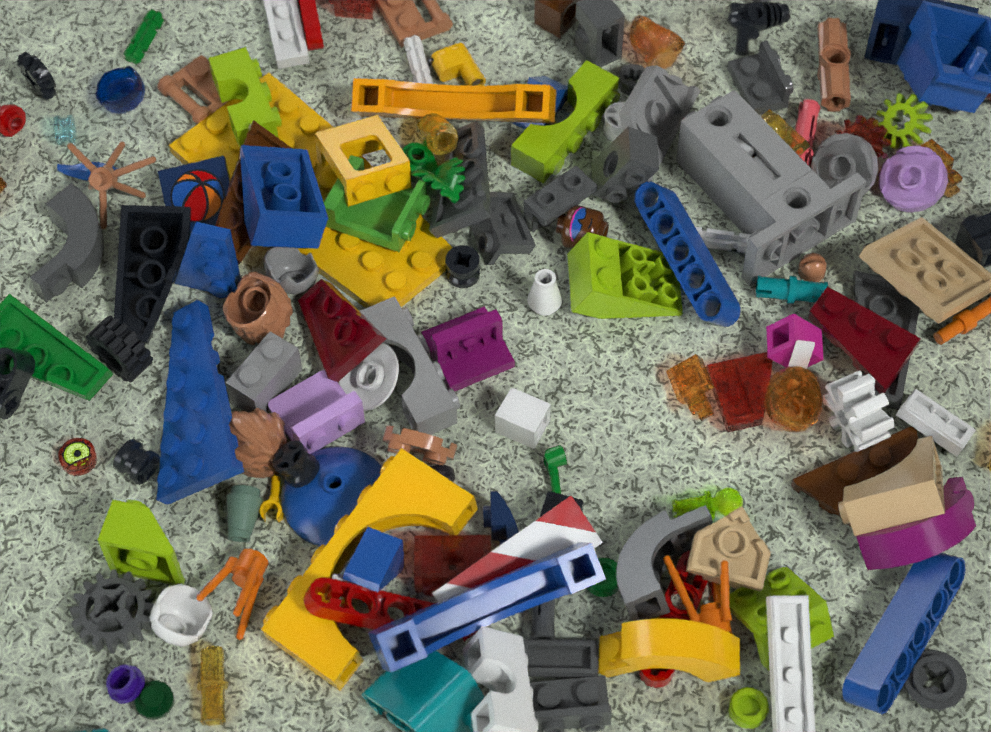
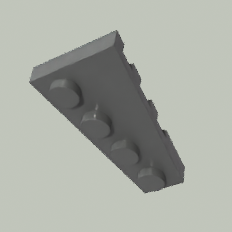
(474, 200)
(883, 299)

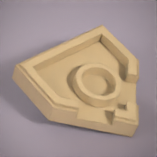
(736, 542)

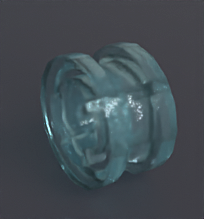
(65, 129)

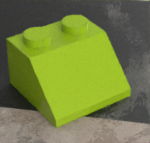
(137, 544)

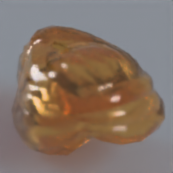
(654, 42)
(793, 399)

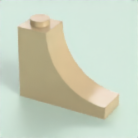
(899, 495)

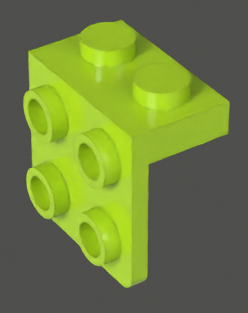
(751, 609)

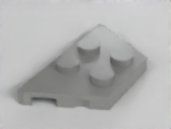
(658, 106)

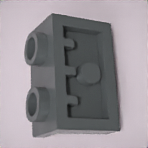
(762, 79)
(557, 198)
(504, 231)
(571, 704)

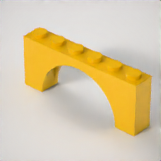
(401, 497)

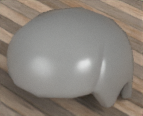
(291, 269)

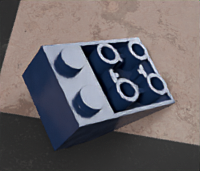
(891, 30)

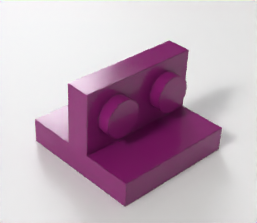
(469, 348)

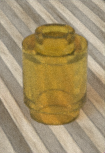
(437, 134)

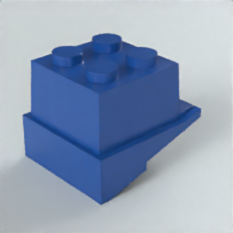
(948, 57)

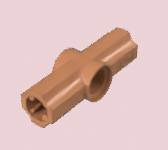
(833, 65)

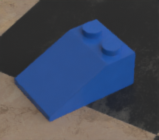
(281, 198)

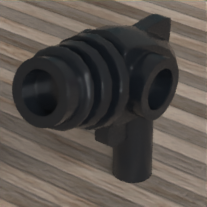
(755, 17)

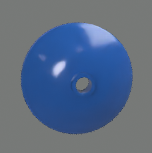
(316, 507)

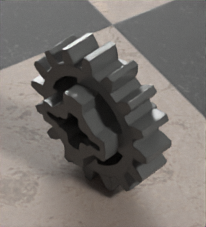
(110, 627)

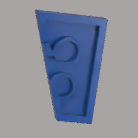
(210, 261)

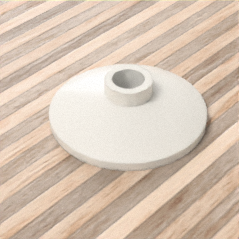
(373, 377)

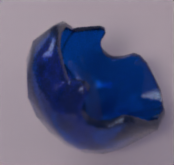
(120, 90)

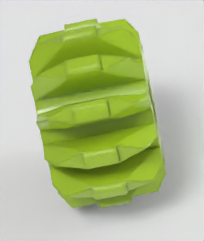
(912, 128)

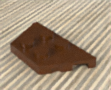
(828, 481)

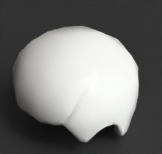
(179, 616)

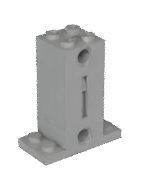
(763, 184)

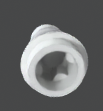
(544, 294)

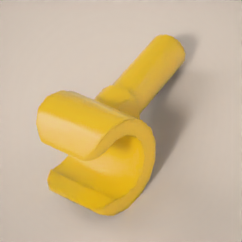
(273, 500)

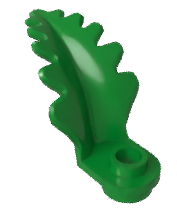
(440, 177)

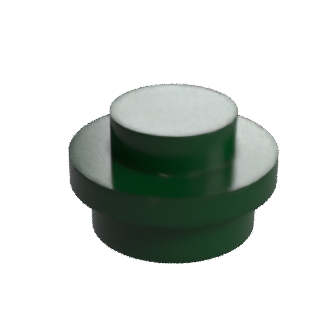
(155, 700)

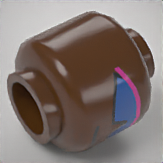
(578, 222)

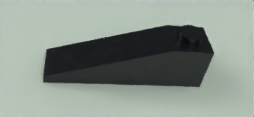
(148, 260)

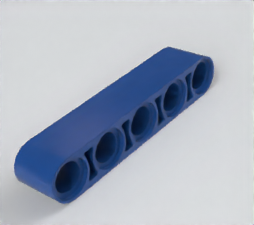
(698, 261)
(903, 632)

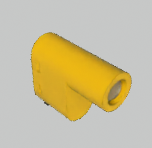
(456, 62)

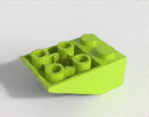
(621, 280)

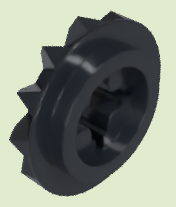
(37, 75)

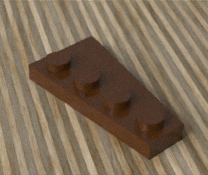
(232, 210)

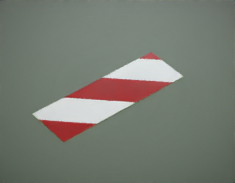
(548, 534)

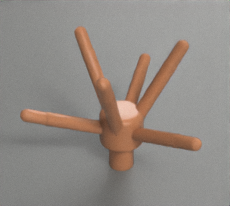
(107, 178)

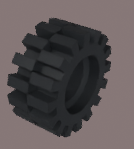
(119, 348)

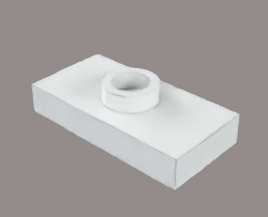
(936, 422)

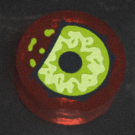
(77, 456)

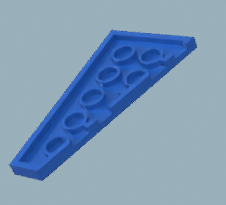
(197, 412)

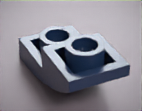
(499, 519)

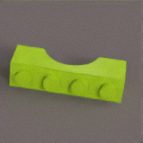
(543, 149)

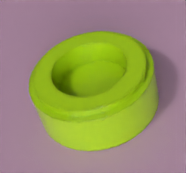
(748, 707)

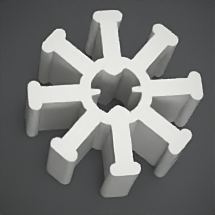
(858, 411)

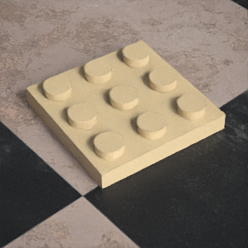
(928, 269)

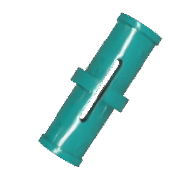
(789, 289)

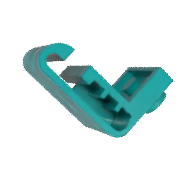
(427, 696)

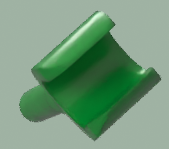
(554, 458)

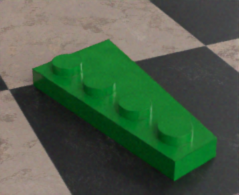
(56, 357)

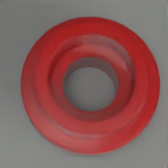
(11, 119)

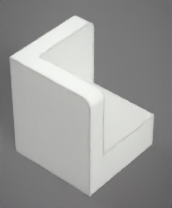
(522, 418)

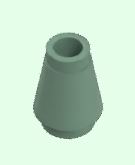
(242, 512)

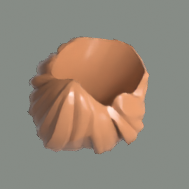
(258, 308)
(258, 440)

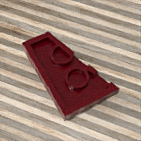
(338, 329)
(867, 338)

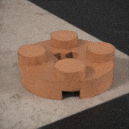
(420, 443)

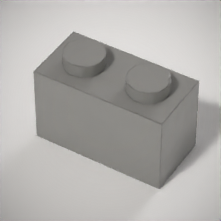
(264, 374)

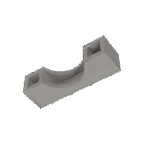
(426, 401)

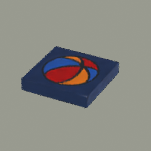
(197, 186)

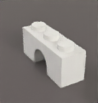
(501, 665)

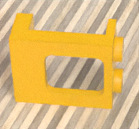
(357, 139)

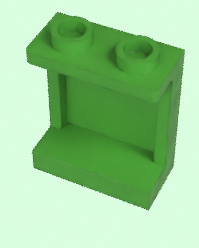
(382, 220)

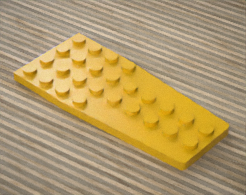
(352, 264)

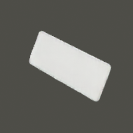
(802, 353)

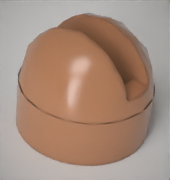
(814, 268)

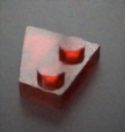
(741, 389)

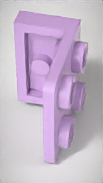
(317, 411)

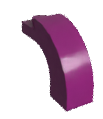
(922, 538)

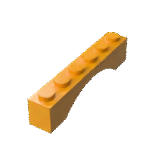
(454, 102)

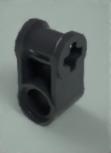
(13, 382)

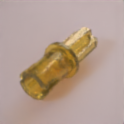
(212, 686)

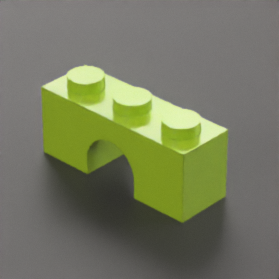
(238, 78)

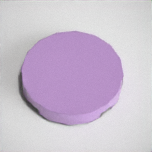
(913, 179)

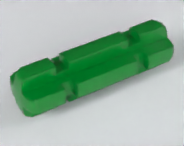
(143, 36)

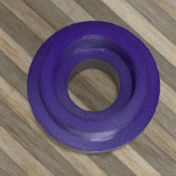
(125, 683)

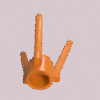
(247, 574)
(714, 613)

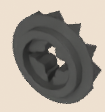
(937, 664)

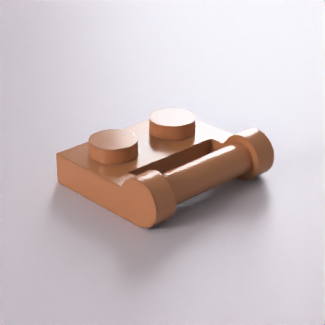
(407, 21)
(199, 80)

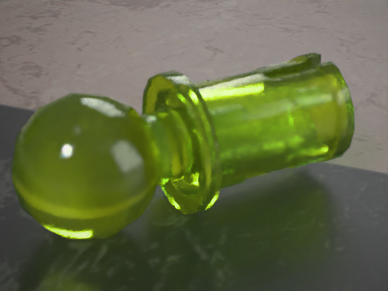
(724, 502)

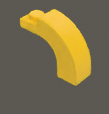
(670, 644)

